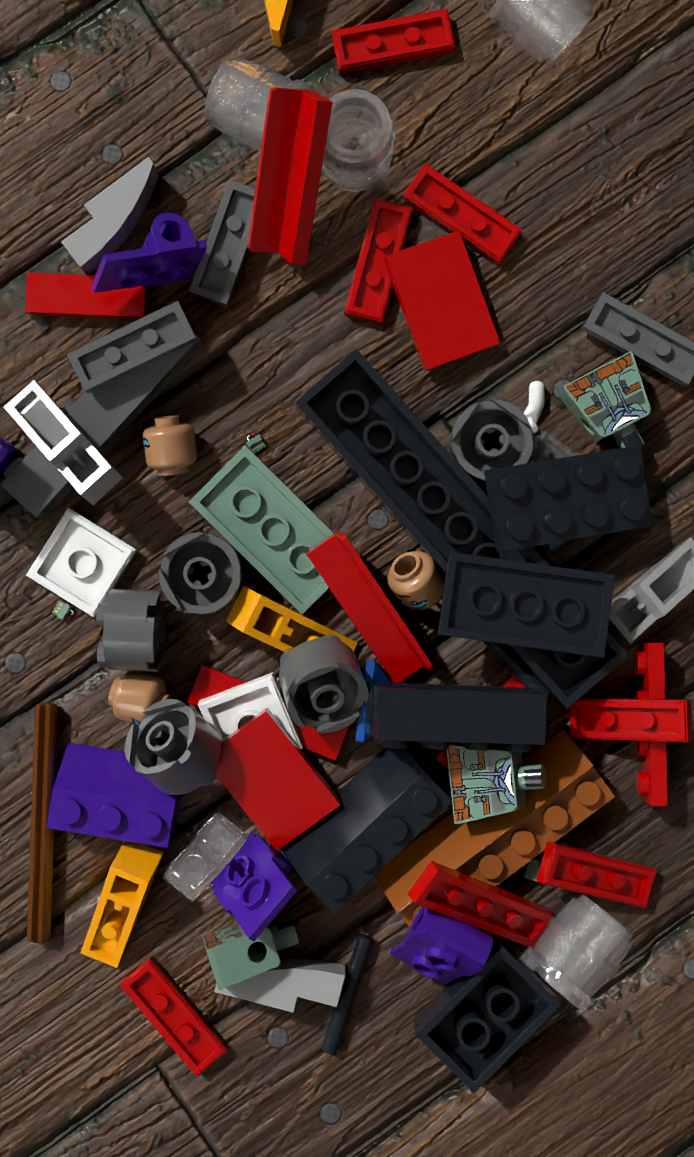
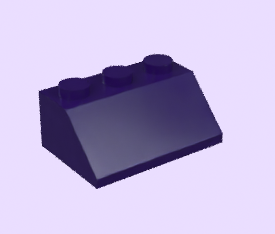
(109, 799)

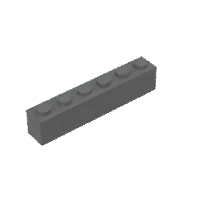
(103, 419)

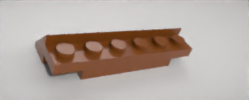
(505, 842)

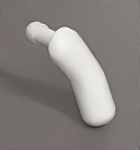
(536, 404)

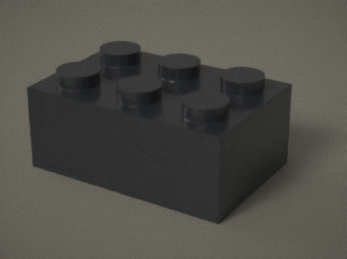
(486, 1016)

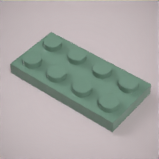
(266, 526)

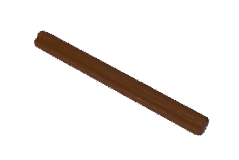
(41, 837)

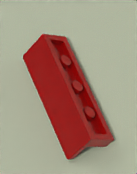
(289, 173)
(368, 607)

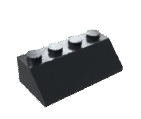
(376, 820)

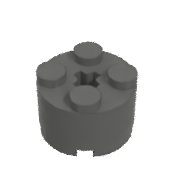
(488, 419)
(180, 566)
(132, 630)
(322, 684)
(174, 748)

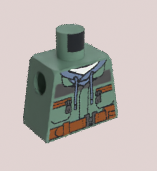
(609, 401)
(490, 781)
(234, 961)

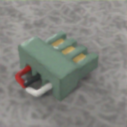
(255, 443)
(62, 610)

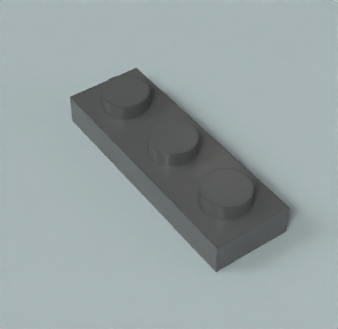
(226, 246)
(644, 337)
(132, 347)

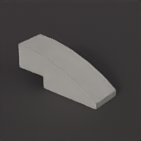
(113, 216)
(63, 442)
(652, 594)
(294, 978)

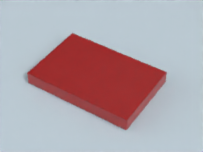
(441, 300)
(273, 780)

